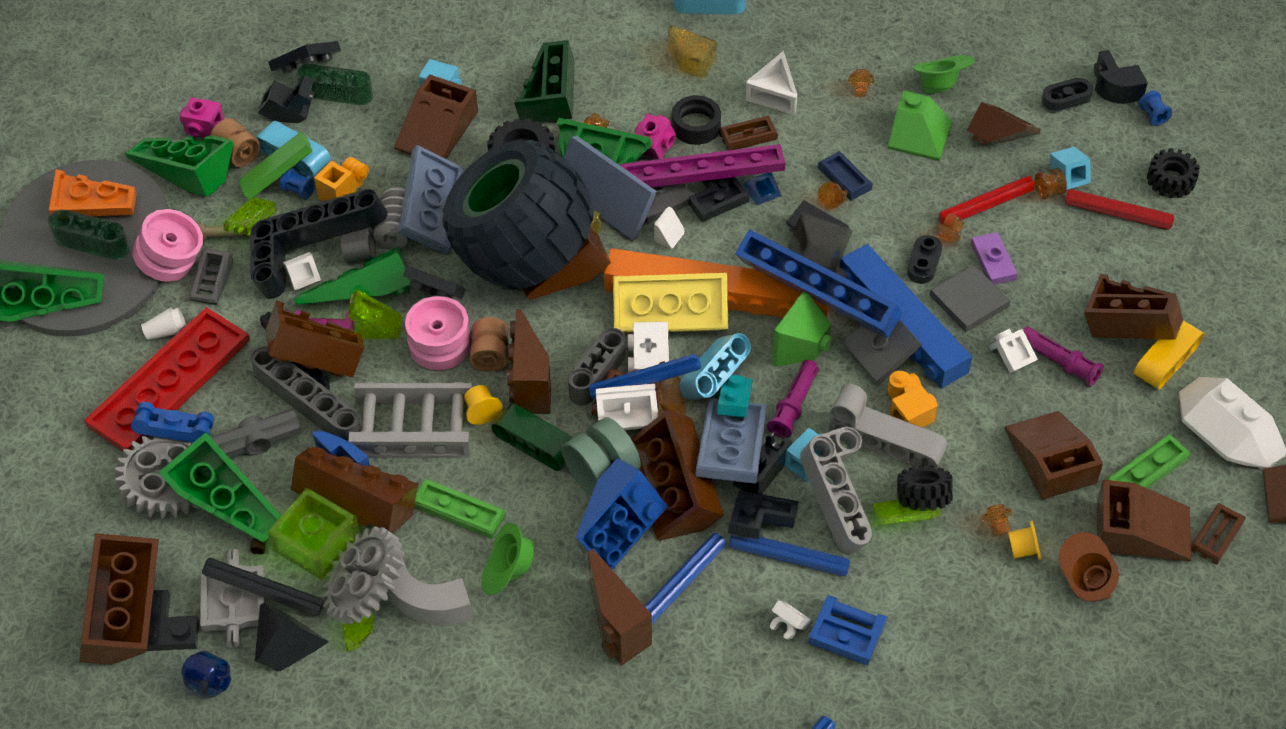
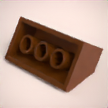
(669, 462)
(118, 598)

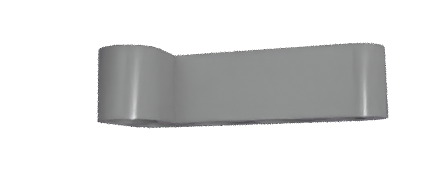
(886, 433)
(842, 491)

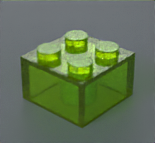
(313, 533)

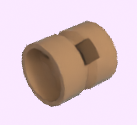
(245, 145)
(489, 344)

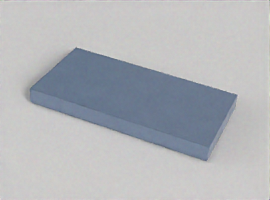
(611, 188)
(425, 195)
(731, 444)

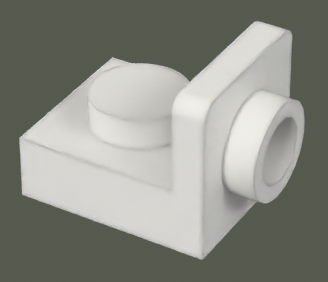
(1014, 349)

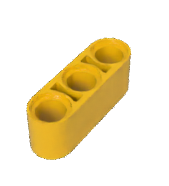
(1168, 356)

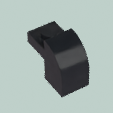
(1118, 84)
(287, 104)

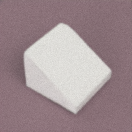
(668, 229)

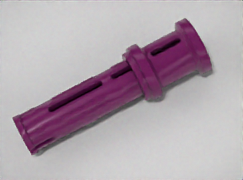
(1071, 361)
(790, 408)

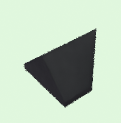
(283, 639)

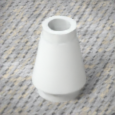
(165, 324)

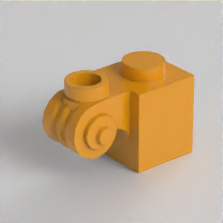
(339, 180)
(911, 400)

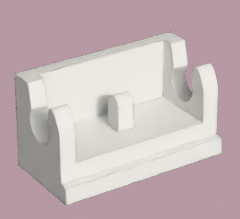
(628, 405)

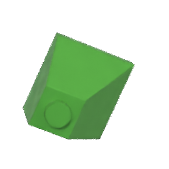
(919, 127)
(801, 333)

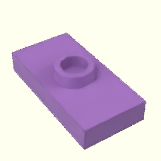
(994, 258)

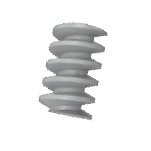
(387, 233)

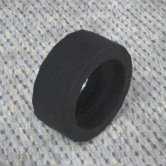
(696, 134)

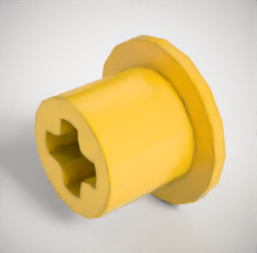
(481, 405)
(1024, 542)

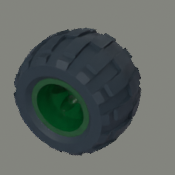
(518, 214)

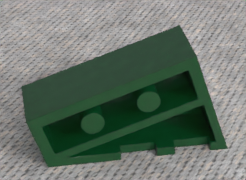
(550, 86)

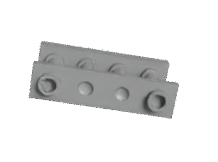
(412, 444)

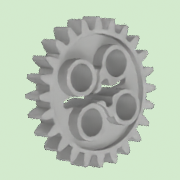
(136, 479)
(363, 575)

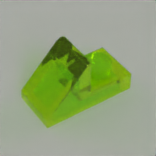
(373, 317)

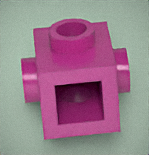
(200, 117)
(659, 131)

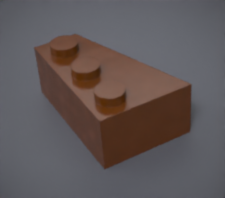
(1132, 312)
(311, 343)

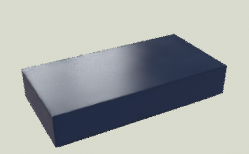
(845, 174)

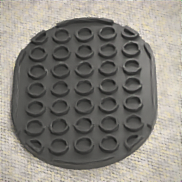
(29, 239)

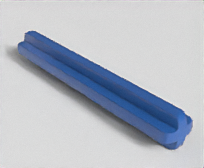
(651, 374)
(792, 554)
(685, 575)

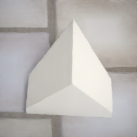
(773, 86)

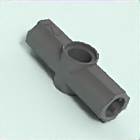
(257, 434)

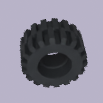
(521, 130)

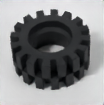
(1173, 184)
(924, 488)

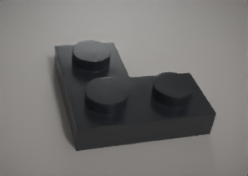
(304, 55)
(718, 198)
(433, 285)
(754, 509)
(170, 632)

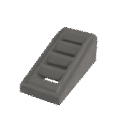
(212, 256)

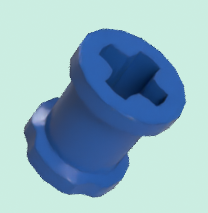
(1155, 107)
(297, 183)

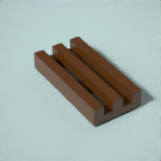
(749, 136)
(1206, 551)

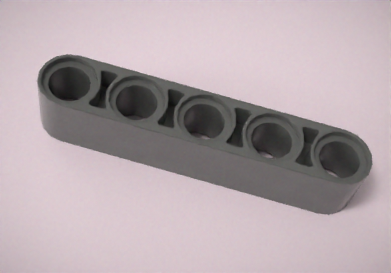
(305, 394)

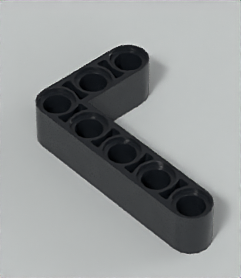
(303, 227)

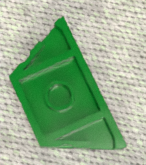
(614, 144)

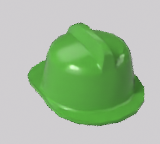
(942, 73)
(508, 560)

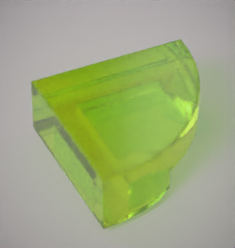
(358, 632)

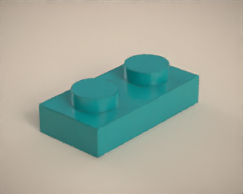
(735, 396)

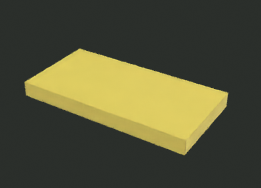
(682, 300)

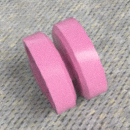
(167, 245)
(438, 333)

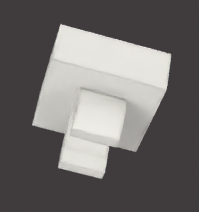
(302, 271)
(790, 616)

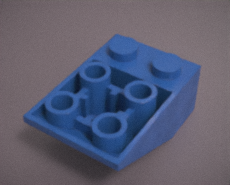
(619, 512)

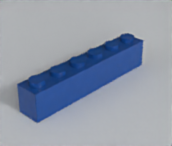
(819, 283)
(941, 354)

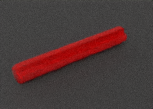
(989, 199)
(1119, 209)

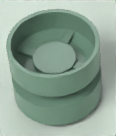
(594, 453)

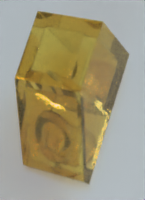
(691, 51)

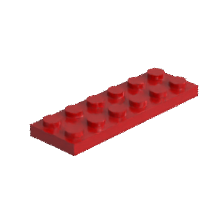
(169, 376)

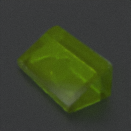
(893, 513)

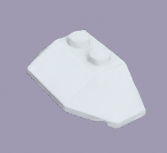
(1231, 422)

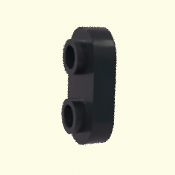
(1067, 94)
(926, 257)

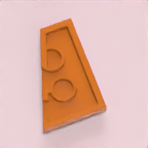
(91, 197)

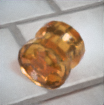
(1050, 183)

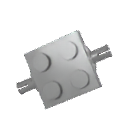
(227, 606)

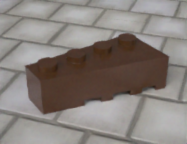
(359, 489)

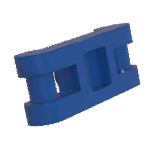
(171, 423)

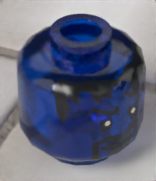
(206, 674)

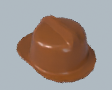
(1088, 566)

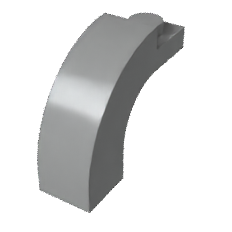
(430, 603)

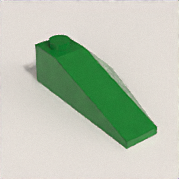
(187, 163)
(376, 278)
(44, 289)
(218, 486)

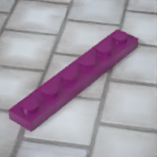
(708, 166)

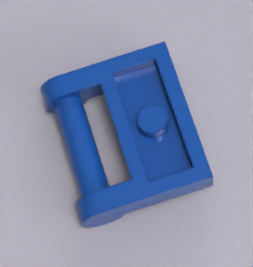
(845, 637)

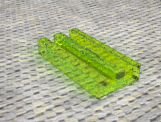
(249, 214)

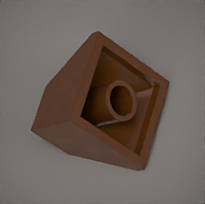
(998, 126)

